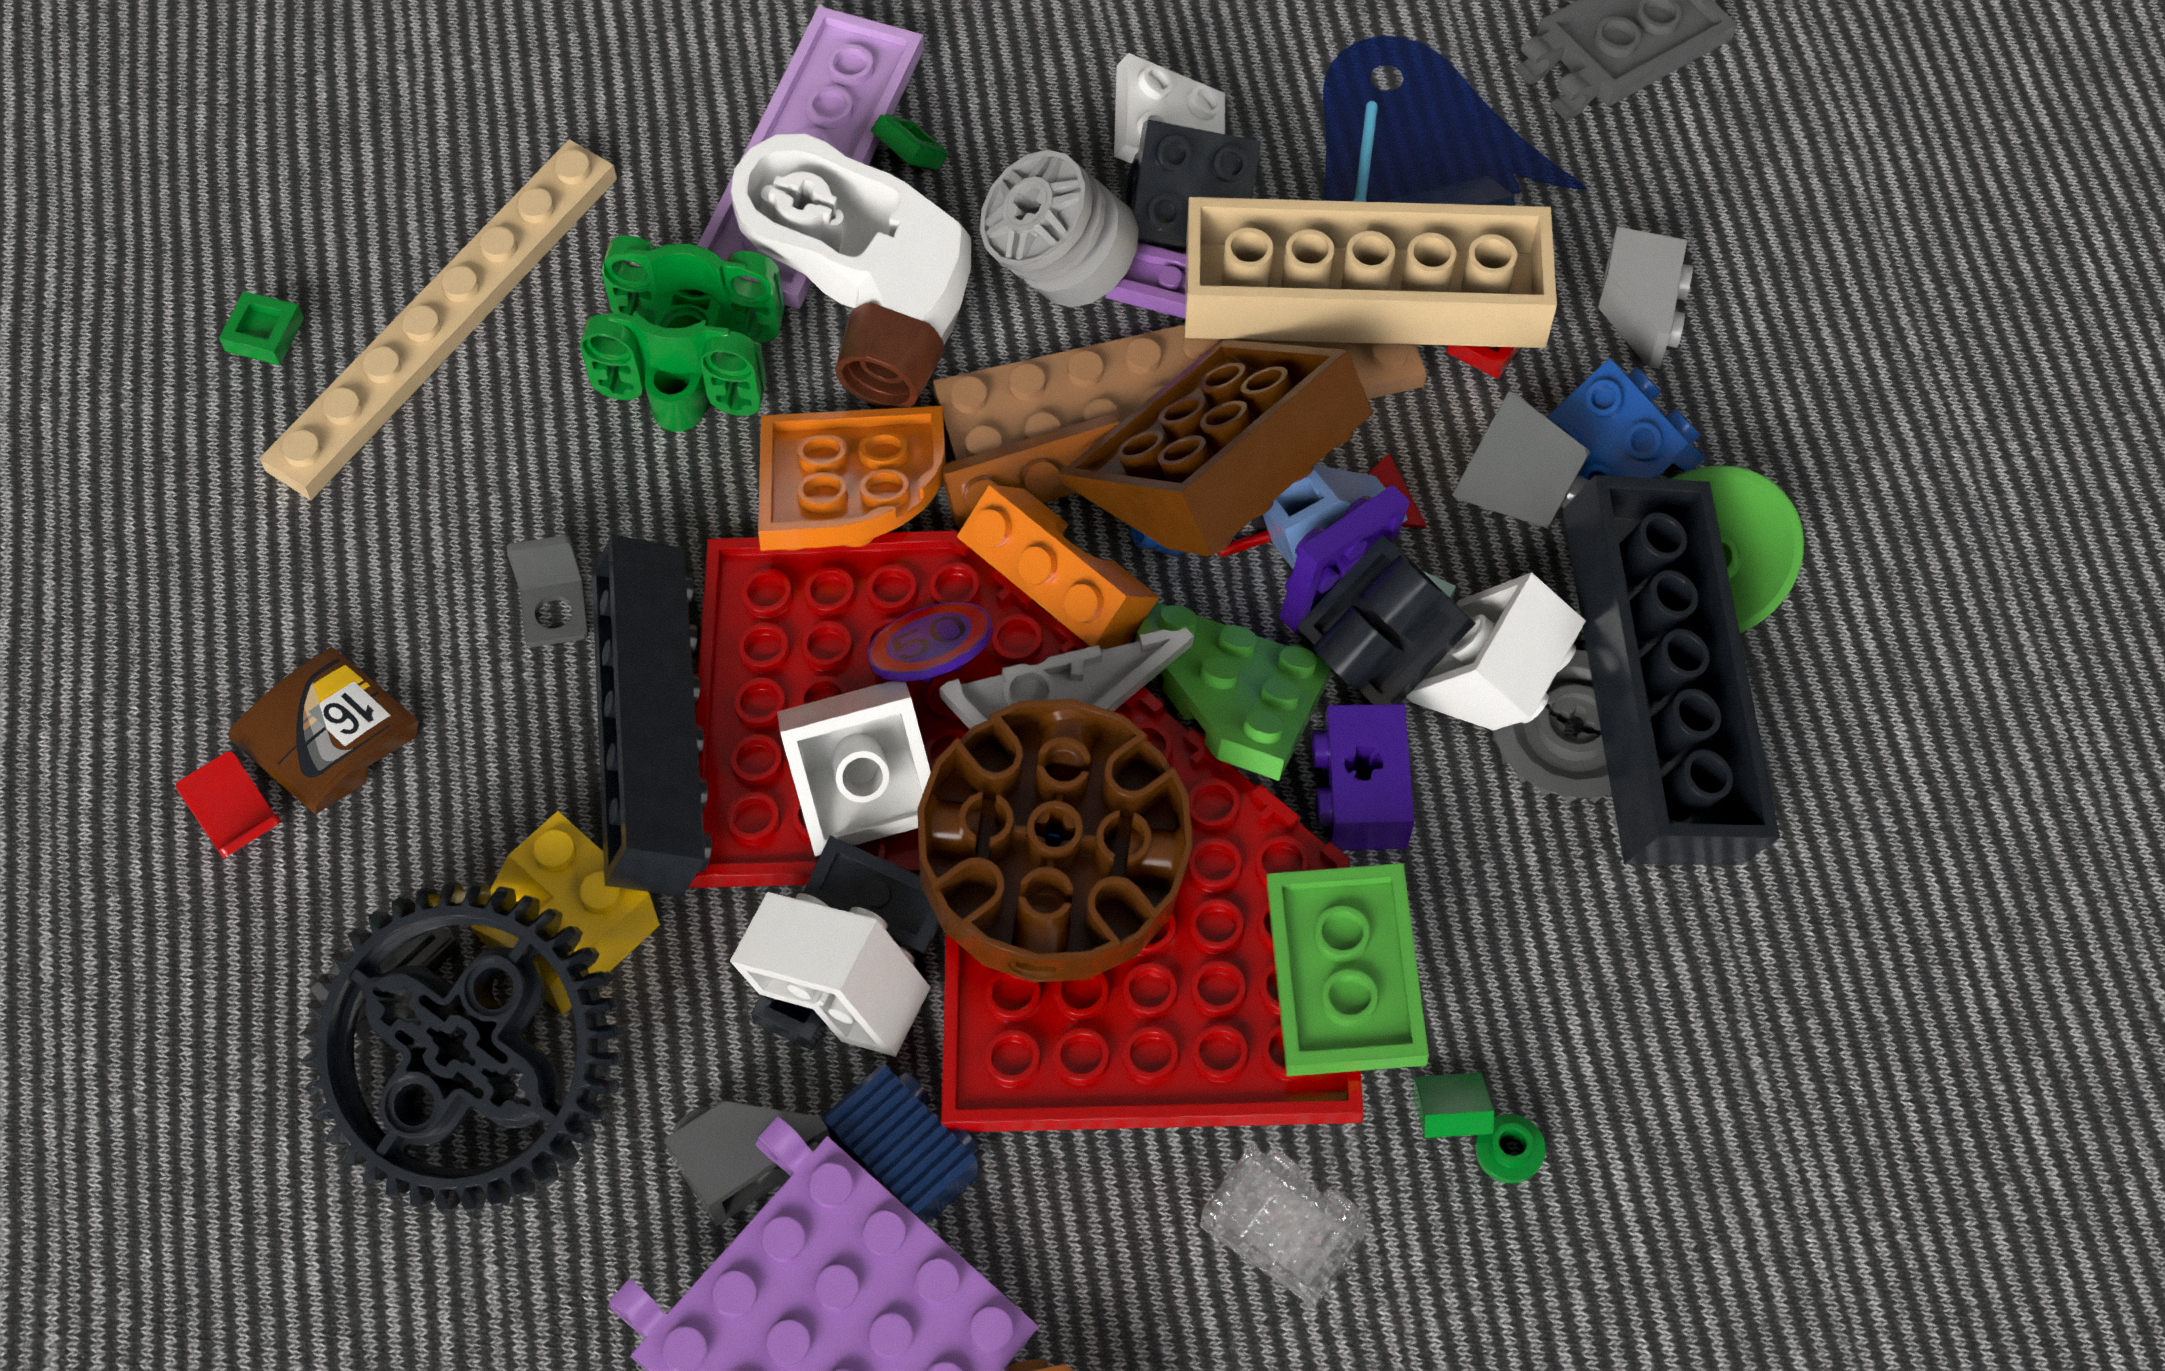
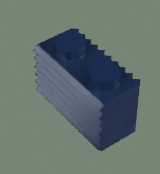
(903, 1143)

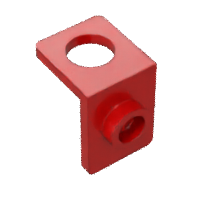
(227, 803)

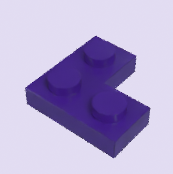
(1331, 552)

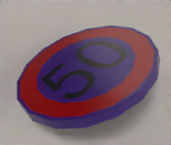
(930, 642)

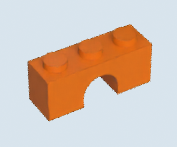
(1081, 591)

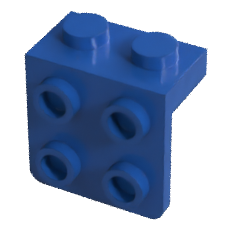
(1624, 427)

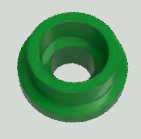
(1504, 1166)

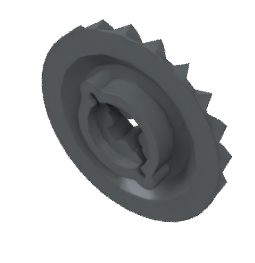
(1547, 756)

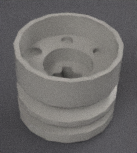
(1059, 228)

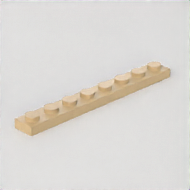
(437, 320)

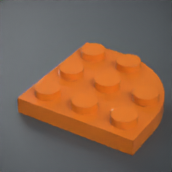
(846, 474)

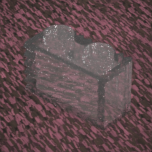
(1284, 1223)

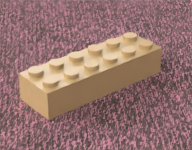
(1369, 272)

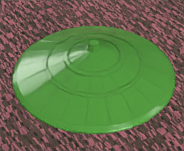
(1758, 538)

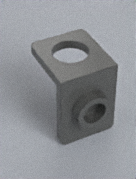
(544, 573)

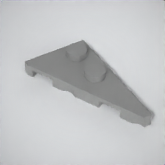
(1088, 675)

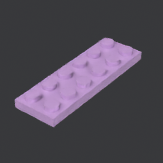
(833, 91)

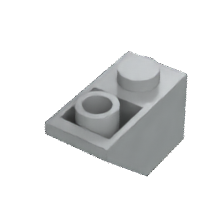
(1642, 290)

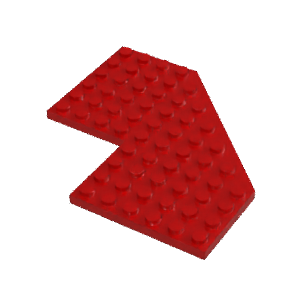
(1149, 1044)

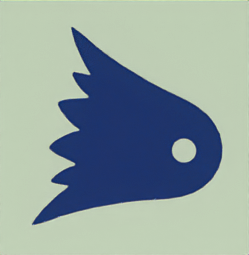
(1425, 131)

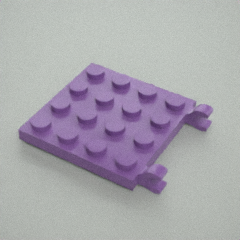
(829, 1283)

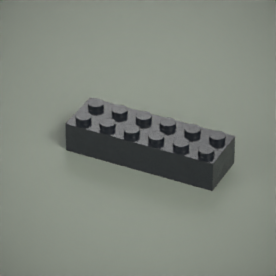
(1669, 673)

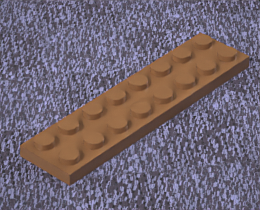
(1114, 377)

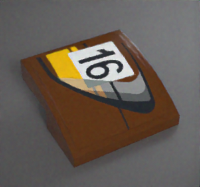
(323, 729)

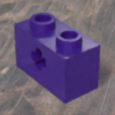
(1372, 744)

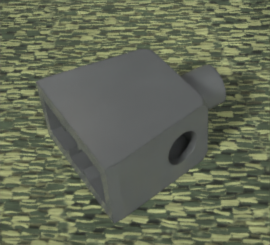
(1524, 466)

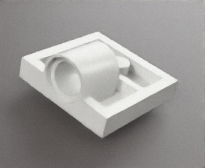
(1160, 95)

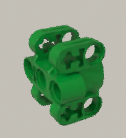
(685, 329)

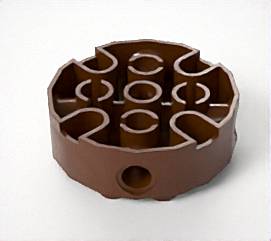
(1038, 905)

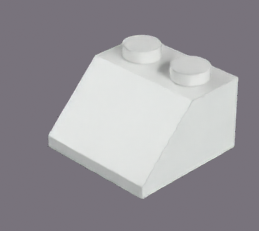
(1506, 658)
(856, 763)

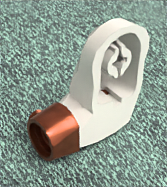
(865, 246)

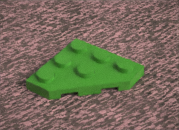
(1241, 689)

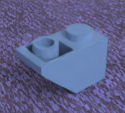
(1315, 502)

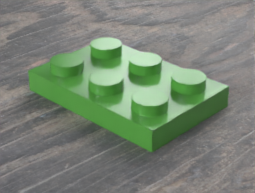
(1346, 970)

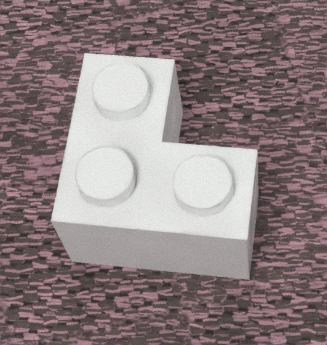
(835, 965)

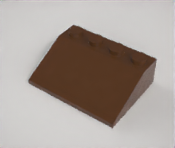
(1222, 442)

